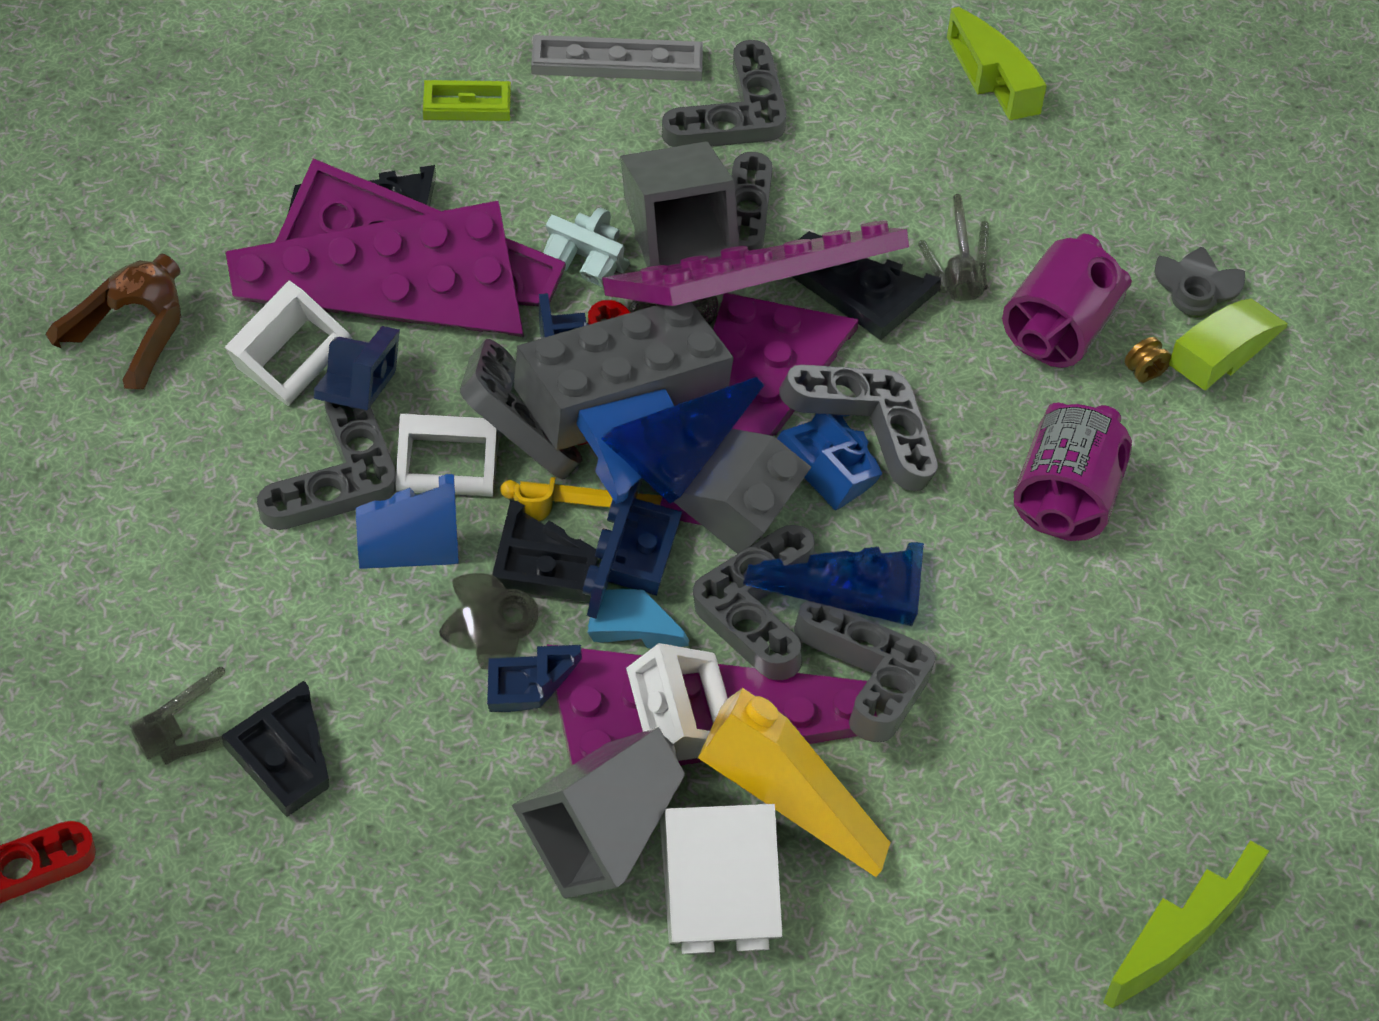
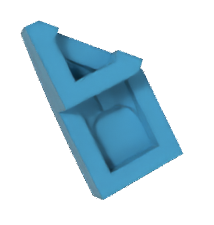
(634, 615)

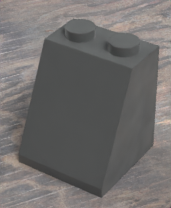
(680, 203)
(601, 811)

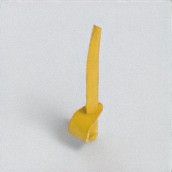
(540, 496)

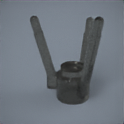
(963, 276)
(159, 729)

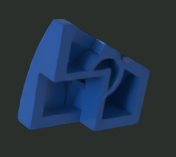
(597, 420)
(837, 458)
(409, 528)

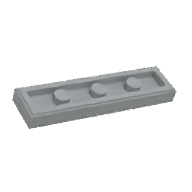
(617, 58)

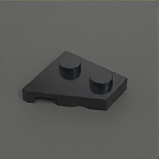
(541, 557)
(282, 750)

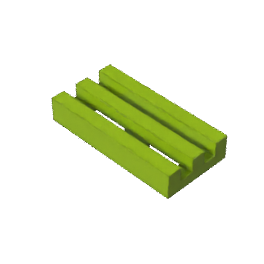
(466, 105)

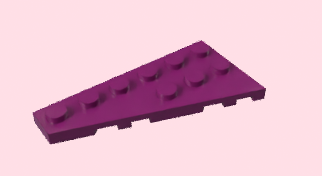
(339, 201)
(739, 268)
(410, 269)
(765, 344)
(601, 708)

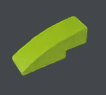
(996, 65)
(1224, 342)

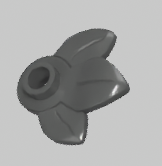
(1197, 282)

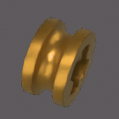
(1148, 359)

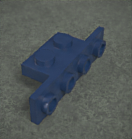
(634, 549)

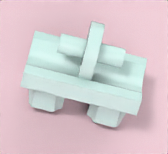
(589, 238)

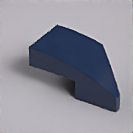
(530, 680)

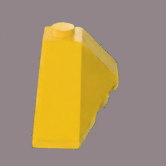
(778, 766)

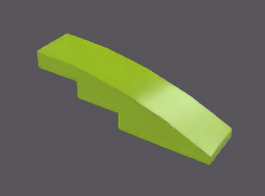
(1178, 932)

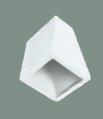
(721, 876)

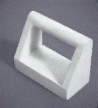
(271, 330)
(446, 429)
(663, 697)

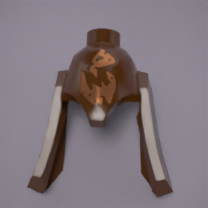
(136, 283)

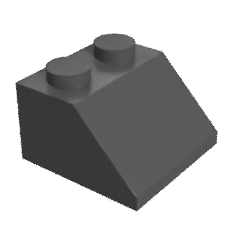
(743, 487)

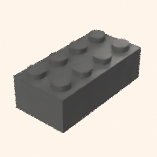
(617, 361)

